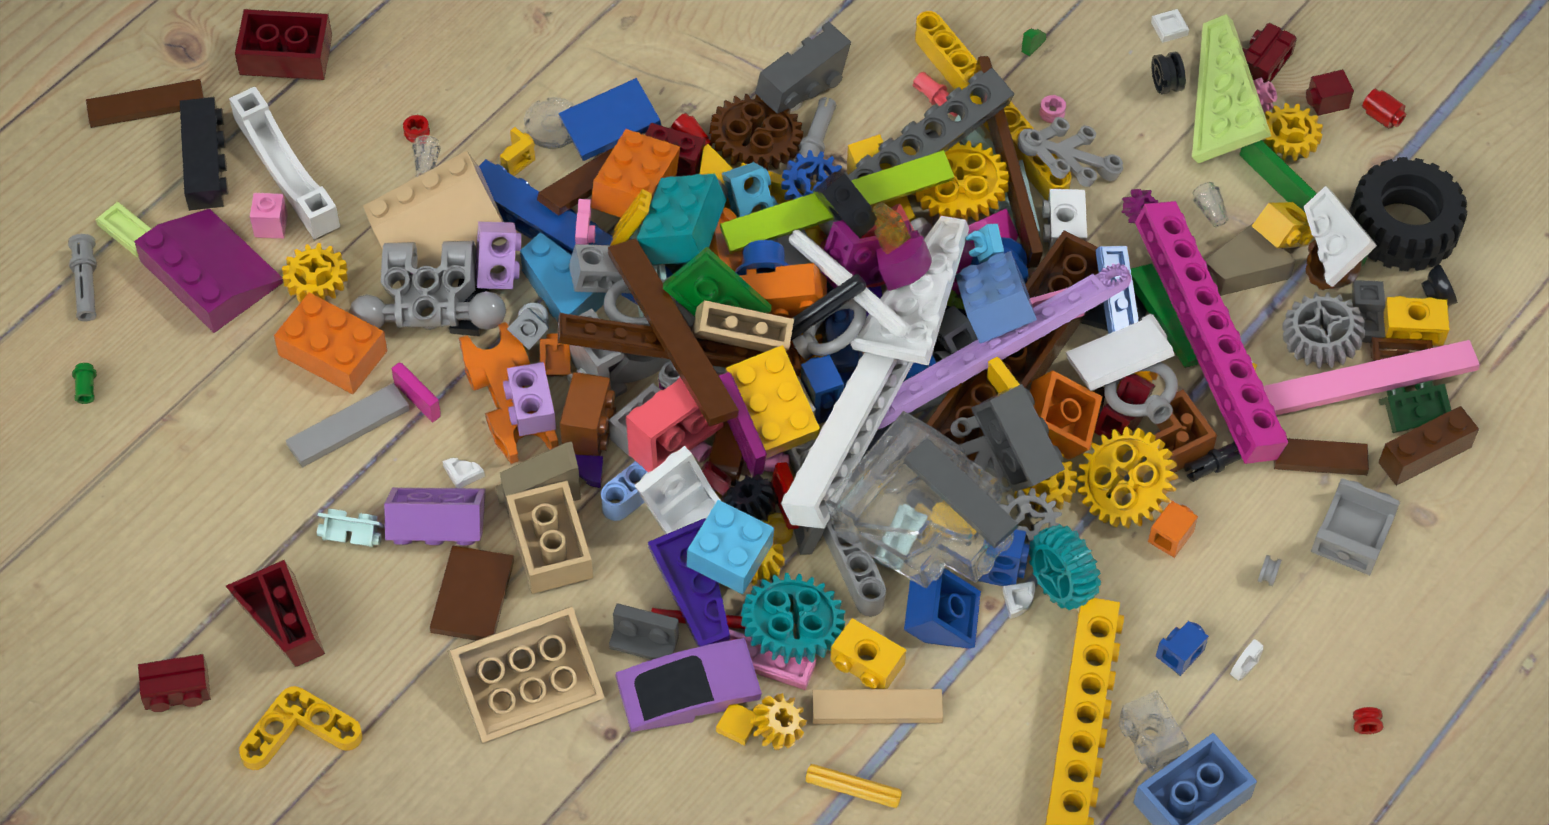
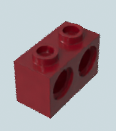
(690, 148)

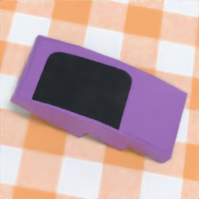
(688, 685)

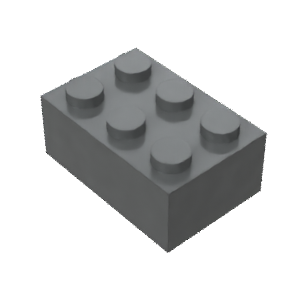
(1018, 438)

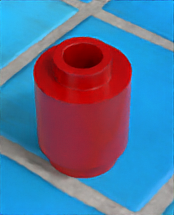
(1384, 108)

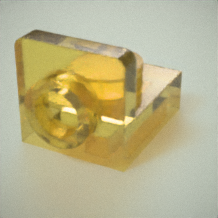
(890, 228)

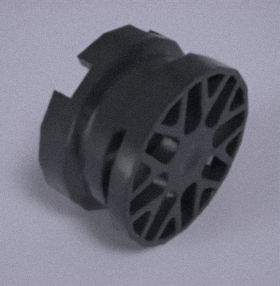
(1168, 72)

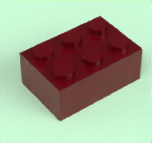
(283, 44)

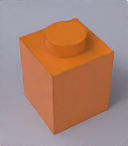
(1173, 528)

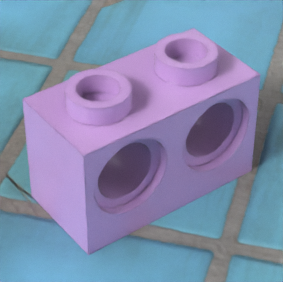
(491, 255)
(533, 398)

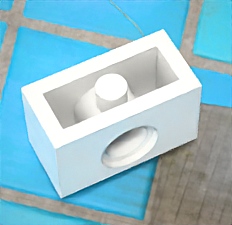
(1065, 206)

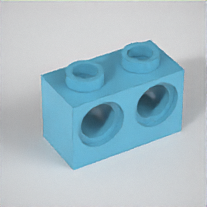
(743, 200)

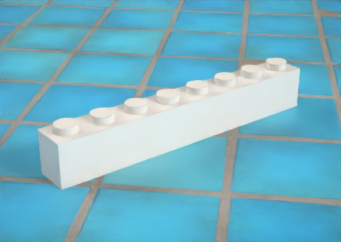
(844, 437)

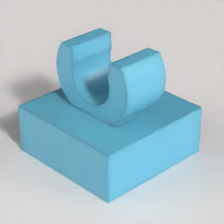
(986, 241)

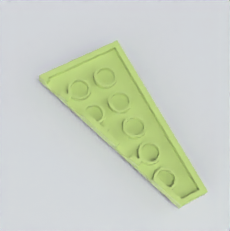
(1227, 99)

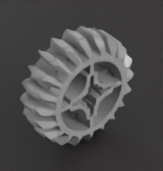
(1337, 318)

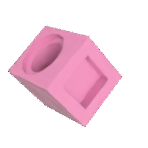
(268, 215)

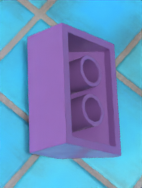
(434, 515)

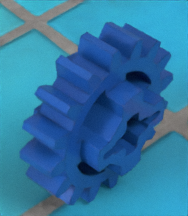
(800, 178)

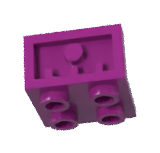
(853, 253)

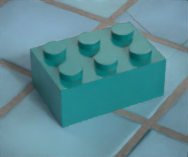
(681, 218)

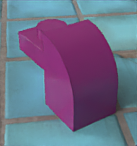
(906, 262)

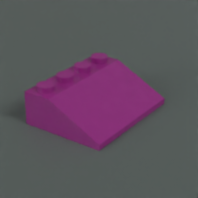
(207, 266)

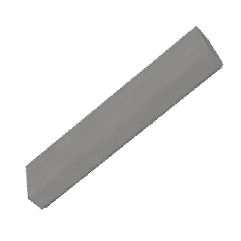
(347, 425)

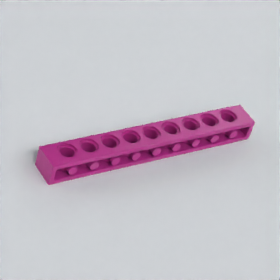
(1211, 333)

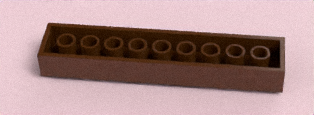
(1063, 266)

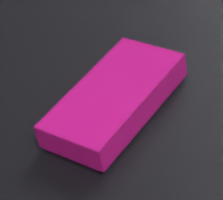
(416, 392)

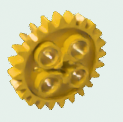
(977, 184)
(1109, 459)

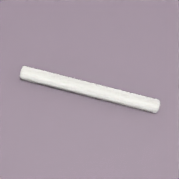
(839, 275)

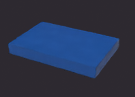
(603, 119)

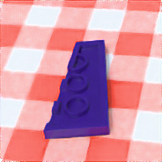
(693, 592)

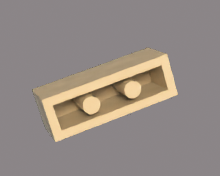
(741, 327)

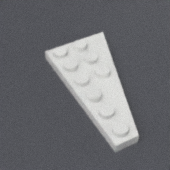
(921, 302)

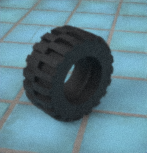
(1417, 186)

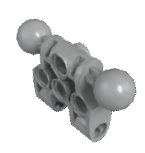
(457, 262)

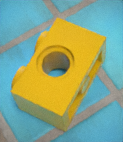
(1284, 225)
(1431, 318)
(861, 640)

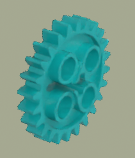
(771, 624)

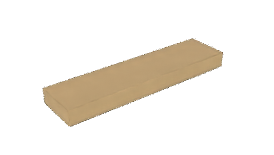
(877, 706)

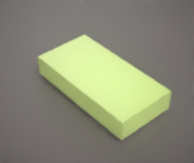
(122, 226)

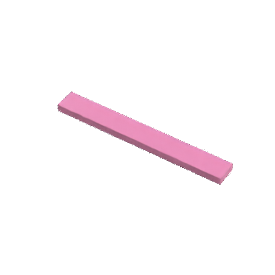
(1372, 377)

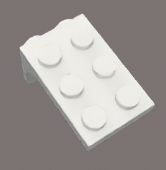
(677, 491)

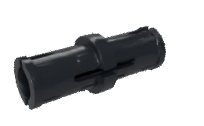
(1212, 462)

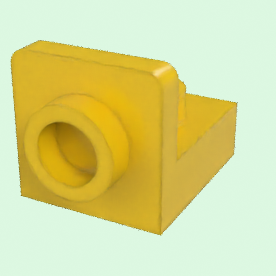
(519, 154)

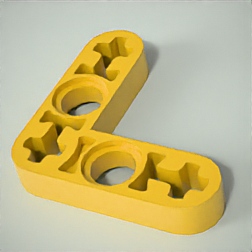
(293, 717)

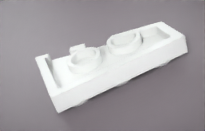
(1338, 235)

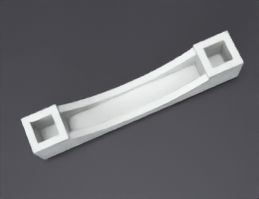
(303, 193)

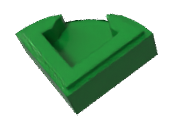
(1032, 41)

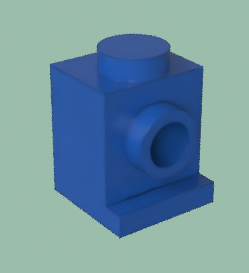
(1182, 647)

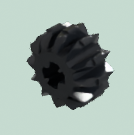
(753, 496)

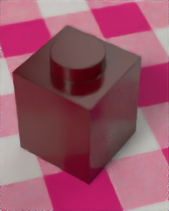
(1329, 92)

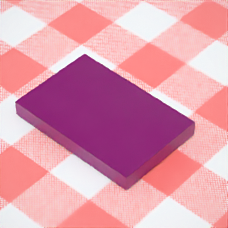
(744, 430)

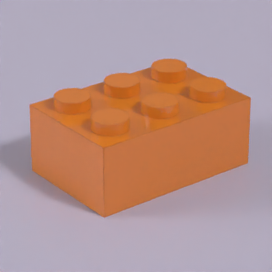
(632, 165)
(330, 343)

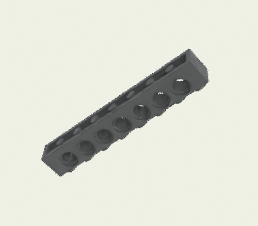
(986, 85)

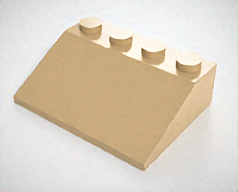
(435, 209)
(526, 674)

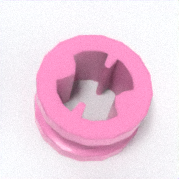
(1052, 100)

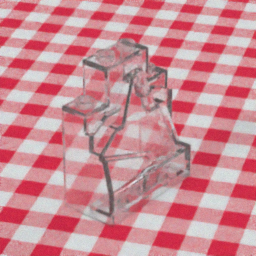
(902, 520)

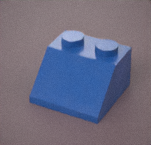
(943, 611)

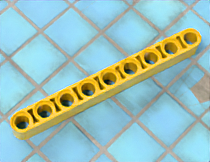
(958, 67)

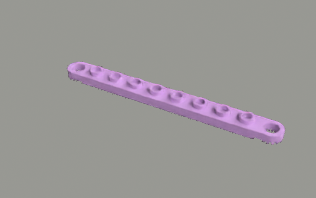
(975, 356)

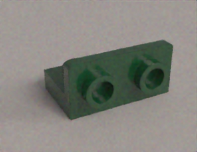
(1415, 407)

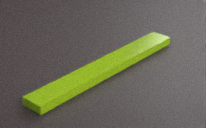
(809, 211)

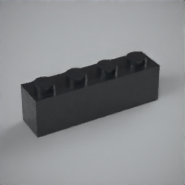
(202, 153)

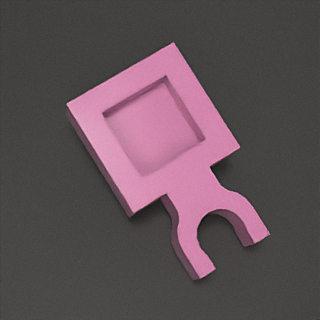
(584, 231)

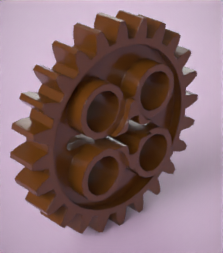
(770, 142)

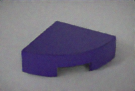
(590, 469)

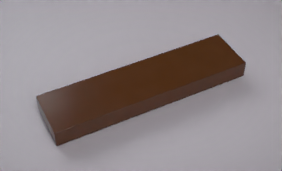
(141, 103)
(574, 186)

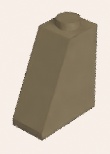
(1248, 263)
(542, 470)

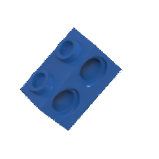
(1010, 563)

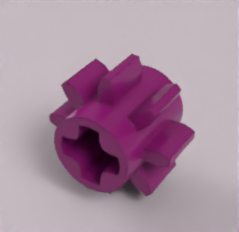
(1133, 204)

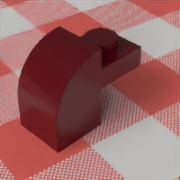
(1131, 390)

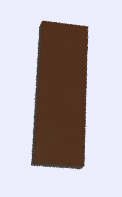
(1324, 457)

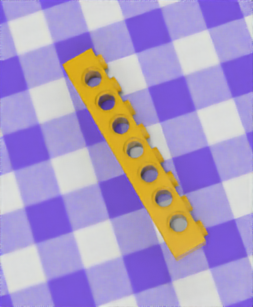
(1100, 617)

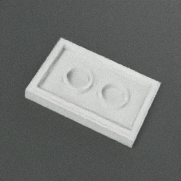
(1120, 354)

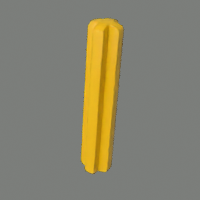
(853, 785)

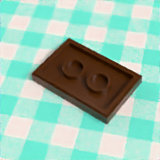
(471, 593)

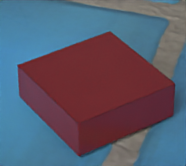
(716, 477)

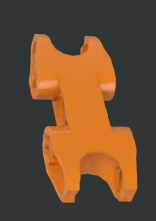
(489, 370)

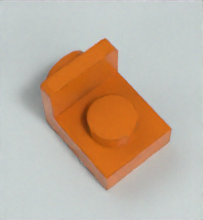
(555, 356)

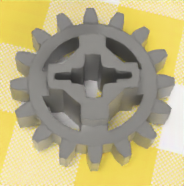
(1024, 507)

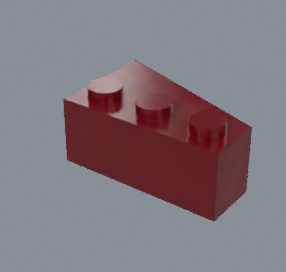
(279, 609)

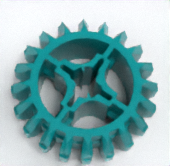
(1064, 567)

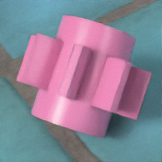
(1266, 93)

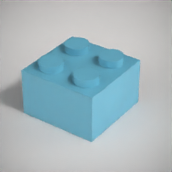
(730, 547)

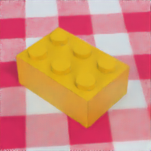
(775, 401)

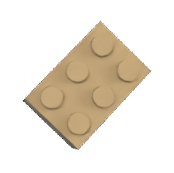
(549, 537)

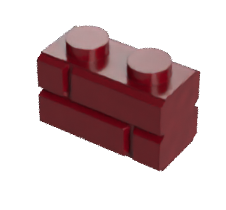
(1269, 52)
(174, 682)

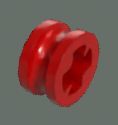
(415, 121)
(1368, 720)

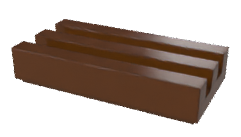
(1402, 346)

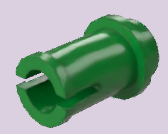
(84, 382)

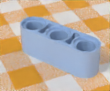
(623, 489)

